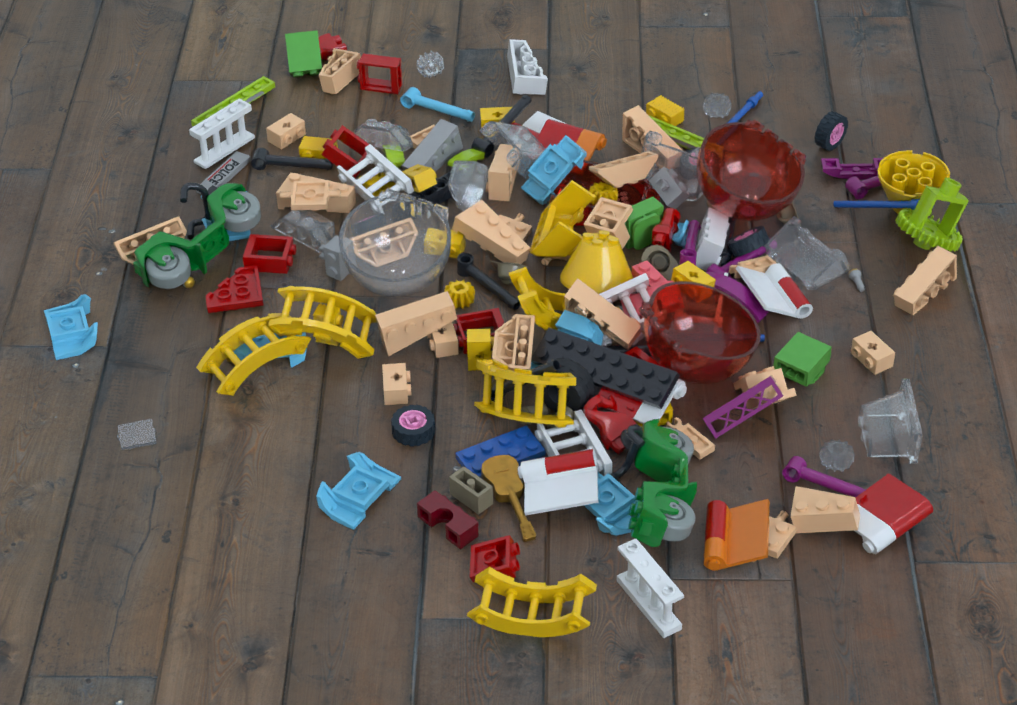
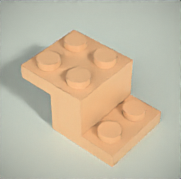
(610, 216)
(753, 378)

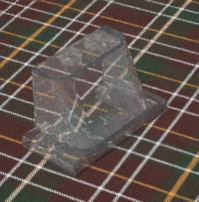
(892, 425)

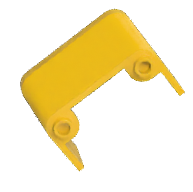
(554, 230)

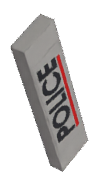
(227, 170)

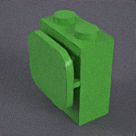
(303, 53)
(642, 221)
(803, 359)

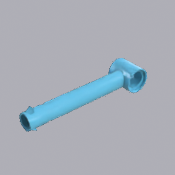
(413, 96)

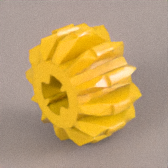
(603, 190)
(461, 293)

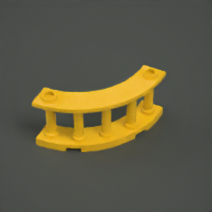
(537, 300)
(324, 329)
(243, 334)
(519, 377)
(535, 593)

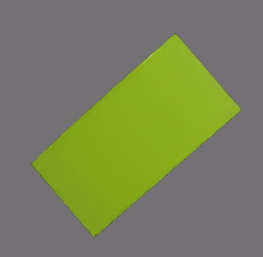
(467, 155)
(395, 157)

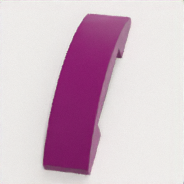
(845, 171)
(740, 293)

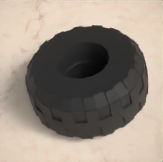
(577, 395)

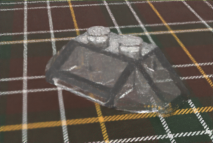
(384, 135)
(467, 182)
(306, 228)

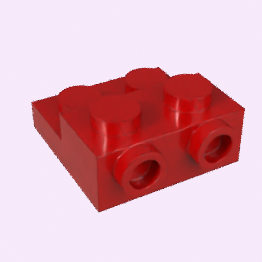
(497, 554)

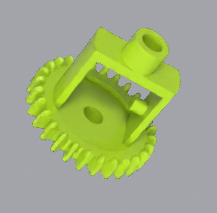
(931, 232)

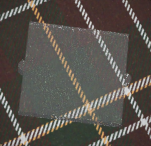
(136, 434)

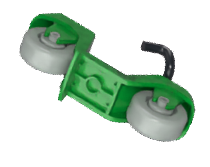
(170, 259)
(663, 506)

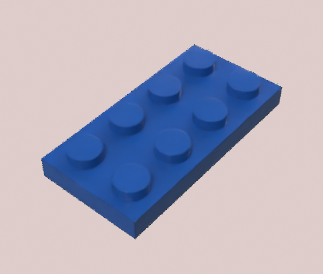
(516, 443)

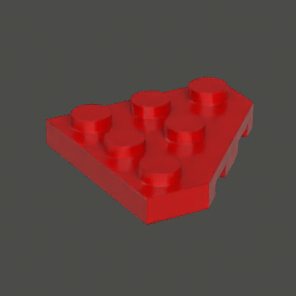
(237, 292)

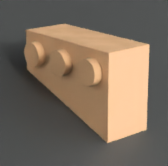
(339, 70)
(823, 511)

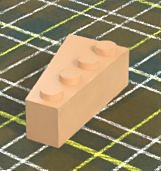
(636, 126)
(501, 175)
(335, 204)
(491, 232)
(926, 280)
(610, 319)
(414, 321)

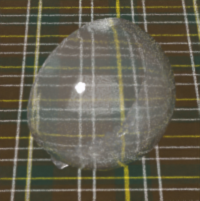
(395, 243)

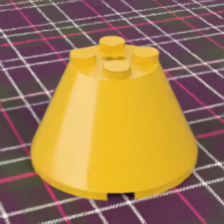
(907, 175)
(597, 263)

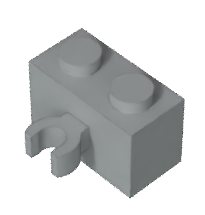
(669, 187)
(333, 260)

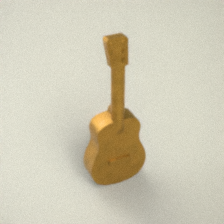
(503, 475)

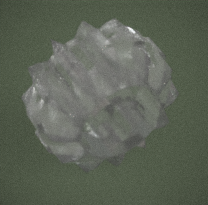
(430, 64)
(717, 105)
(836, 455)

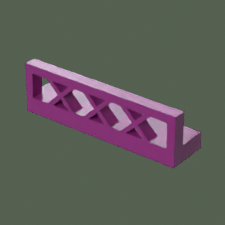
(760, 387)

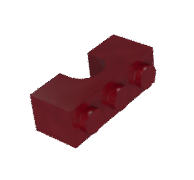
(460, 527)

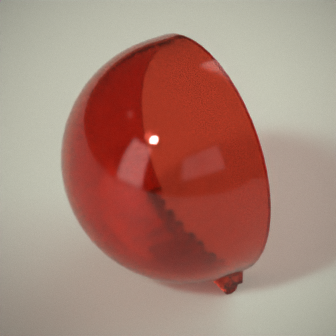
(749, 171)
(699, 331)

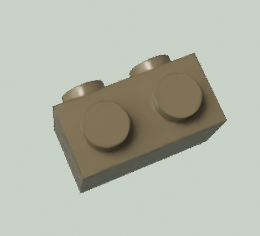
(471, 490)

